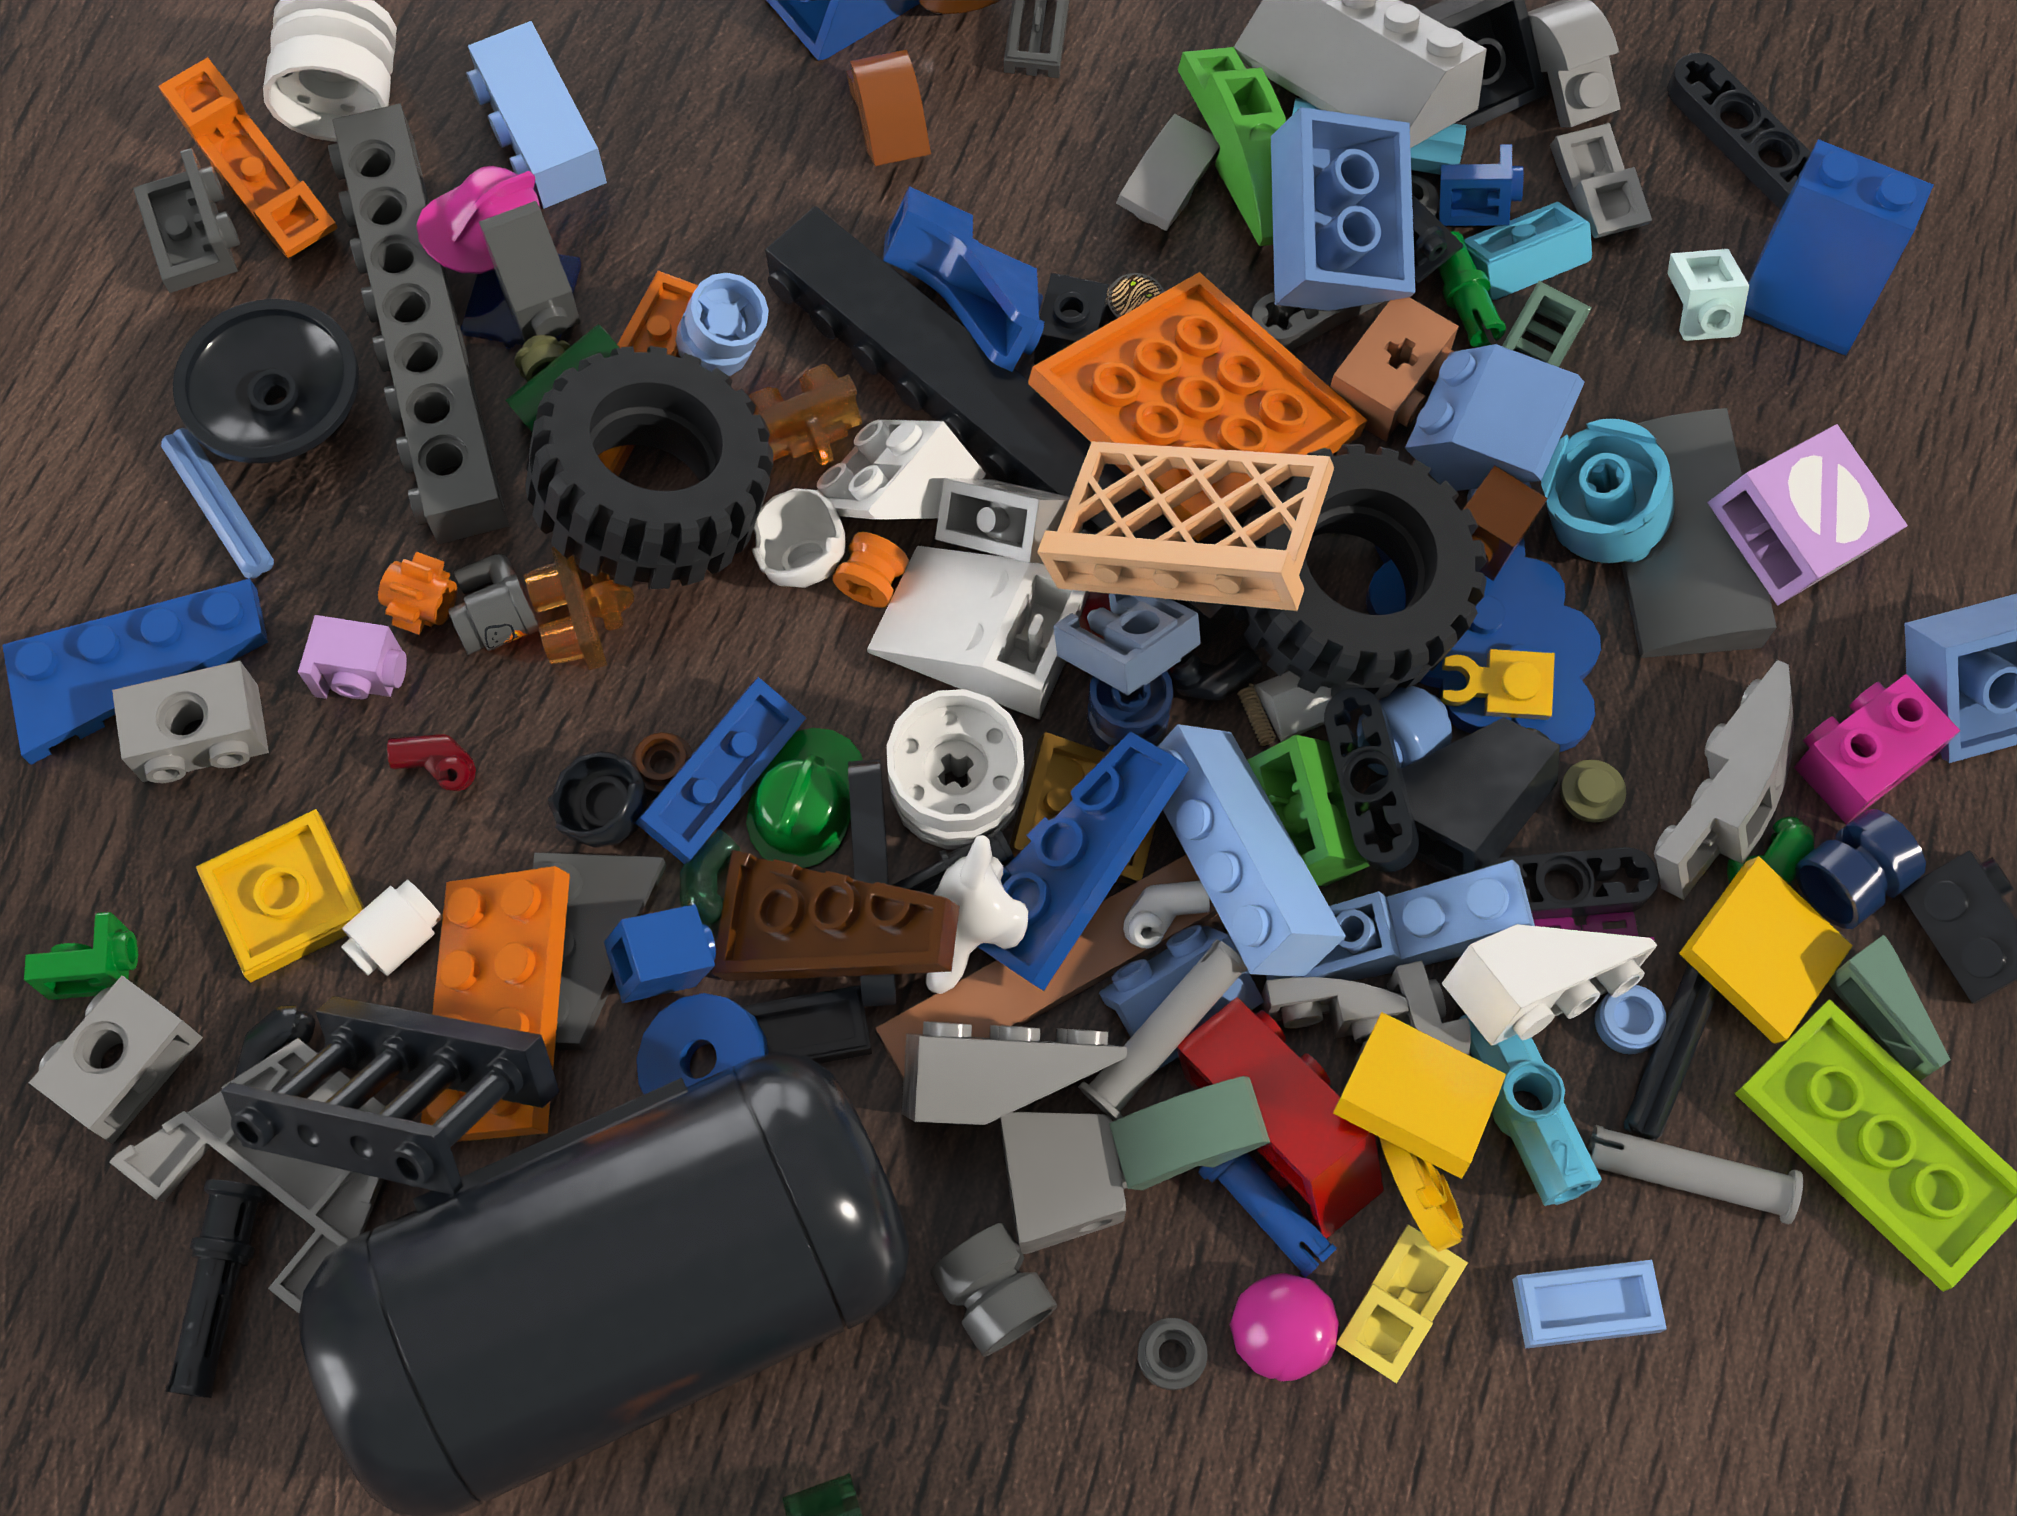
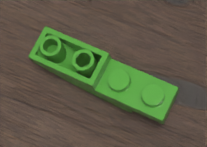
(1242, 118)

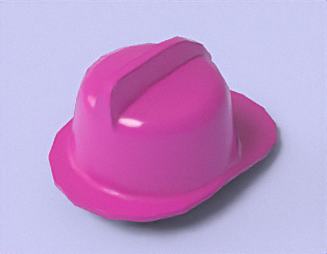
(451, 225)

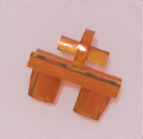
(812, 418)
(577, 634)

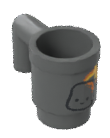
(493, 613)

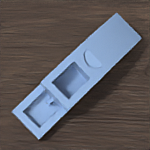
(1424, 923)

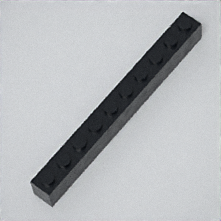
(946, 372)

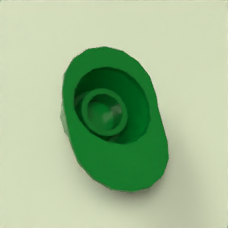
(803, 799)

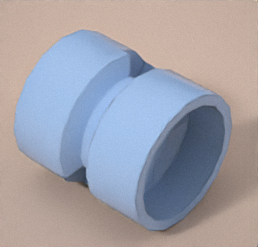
(723, 322)

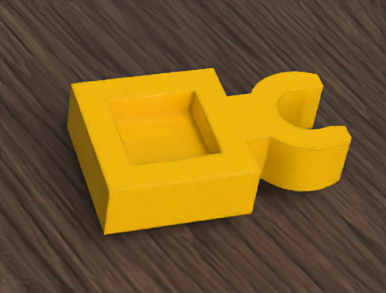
(1512, 683)

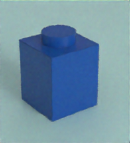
(660, 953)

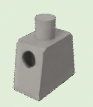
(1061, 1176)

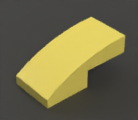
(1401, 1304)

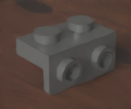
(184, 225)

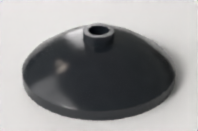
(248, 361)

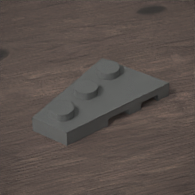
(599, 896)

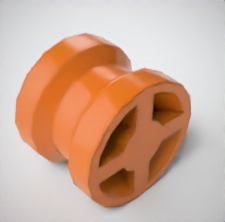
(870, 569)

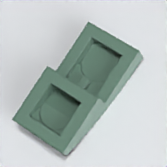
(1189, 1132)

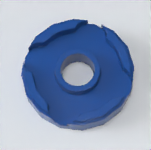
(687, 1026)

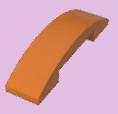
(246, 159)

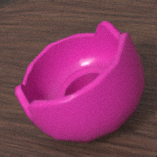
(1285, 1327)

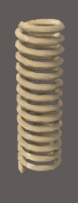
(1256, 715)

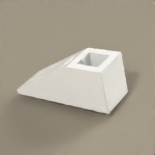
(1534, 973)

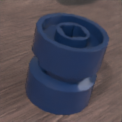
(1115, 714)
(1856, 870)

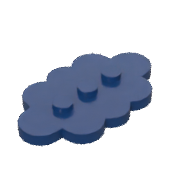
(1517, 613)

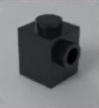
(1070, 313)

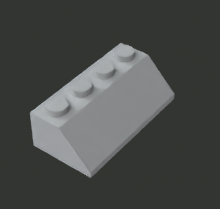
(1367, 60)

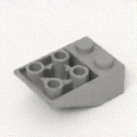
(983, 1079)

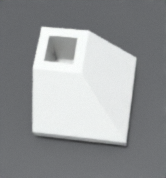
(897, 470)

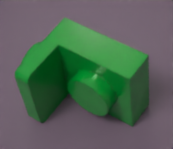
(84, 971)

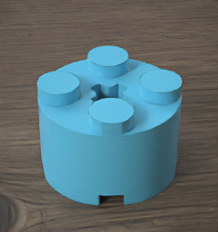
(1609, 492)

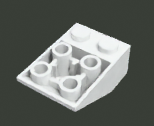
(978, 625)

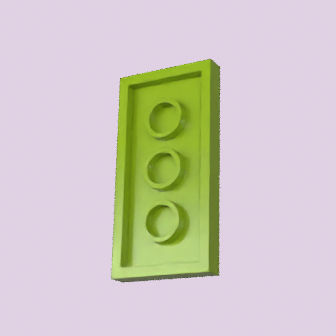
(1885, 1145)

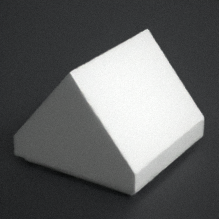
(1291, 707)

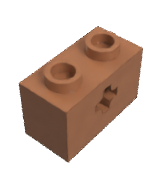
(1395, 365)

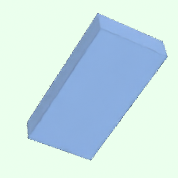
(1589, 1304)

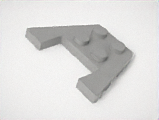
(324, 1196)

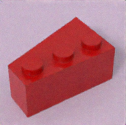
(1309, 1146)

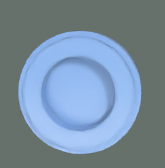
(1630, 1020)

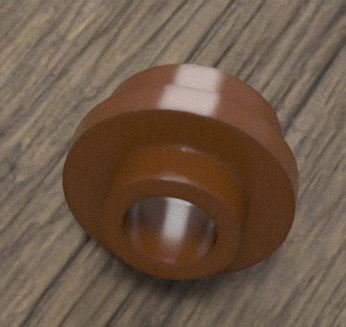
(657, 747)

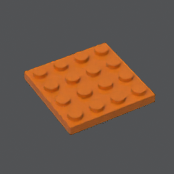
(1194, 377)

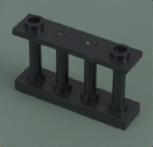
(387, 1045)

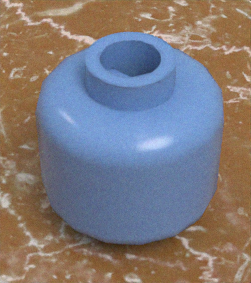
(1417, 725)

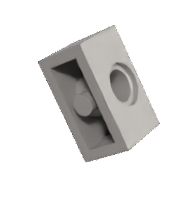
(998, 517)
(157, 711)
(113, 1096)

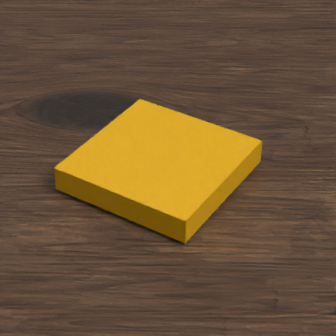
(281, 895)
(1766, 950)
(1420, 1095)

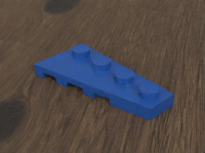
(67, 676)
(1083, 852)

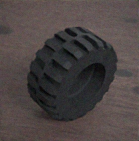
(659, 405)
(1425, 539)

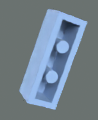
(535, 114)

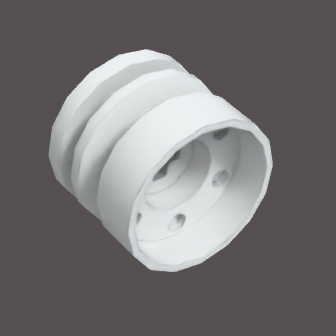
(328, 63)
(958, 735)

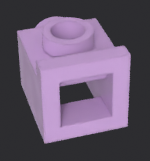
(351, 659)

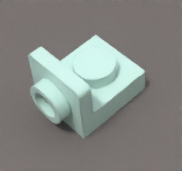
(1711, 293)

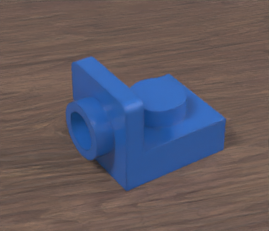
(1480, 191)

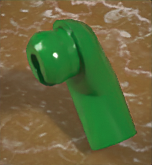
(1789, 845)

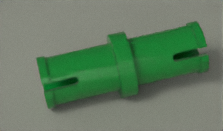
(1467, 292)

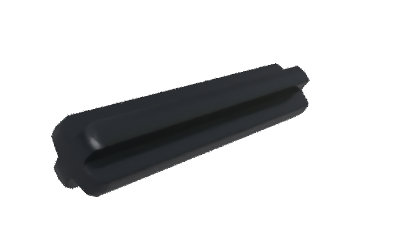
(1671, 1056)

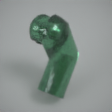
(700, 875)

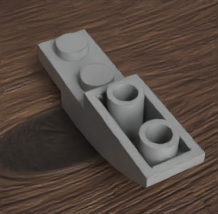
(1746, 780)

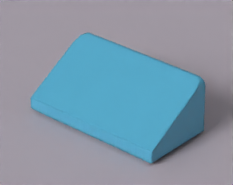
(1531, 248)

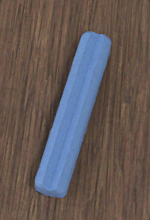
(217, 503)

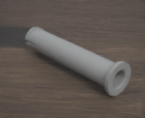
(1165, 1029)
(1697, 1173)

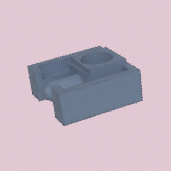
(1140, 640)

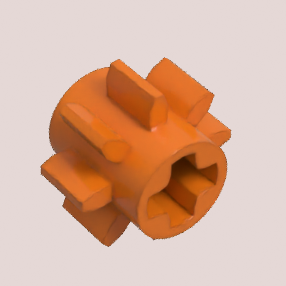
(417, 593)

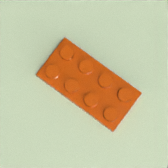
(503, 971)

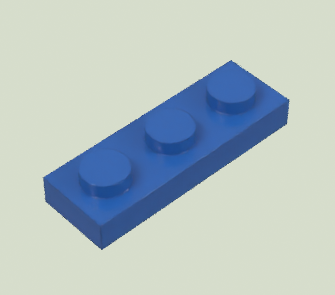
(720, 770)

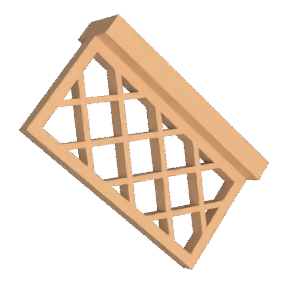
(1173, 563)

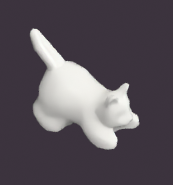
(984, 912)

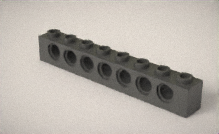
(387, 187)

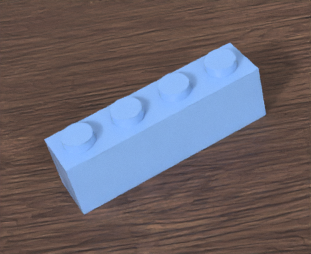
(1247, 857)

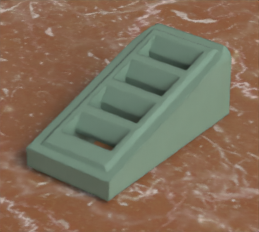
(1556, 307)
(1889, 1008)

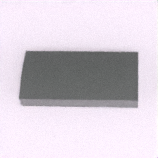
(1695, 583)

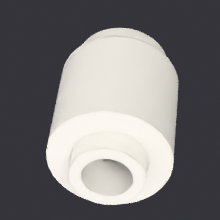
(390, 929)

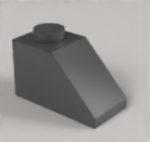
(530, 271)

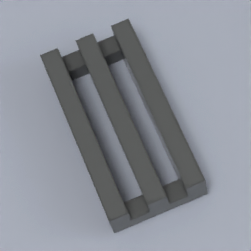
(1033, 58)

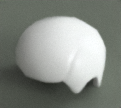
(798, 538)

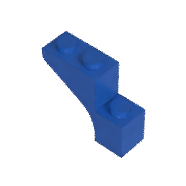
(984, 287)

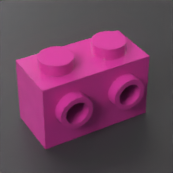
(1874, 747)

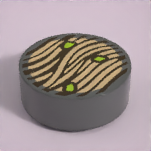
(1130, 292)

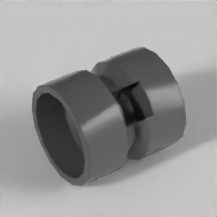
(997, 1296)

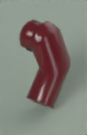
(438, 754)

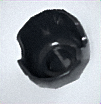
(598, 799)

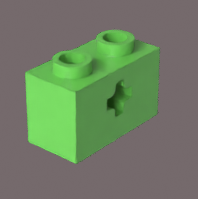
(1309, 801)

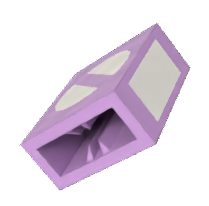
(1806, 513)

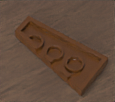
(826, 924)

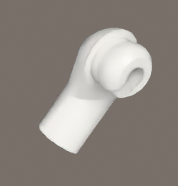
(1158, 907)

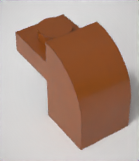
(889, 107)

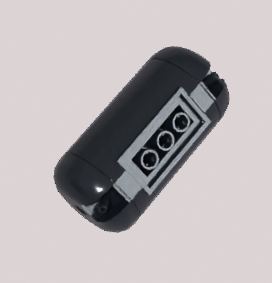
(600, 1283)

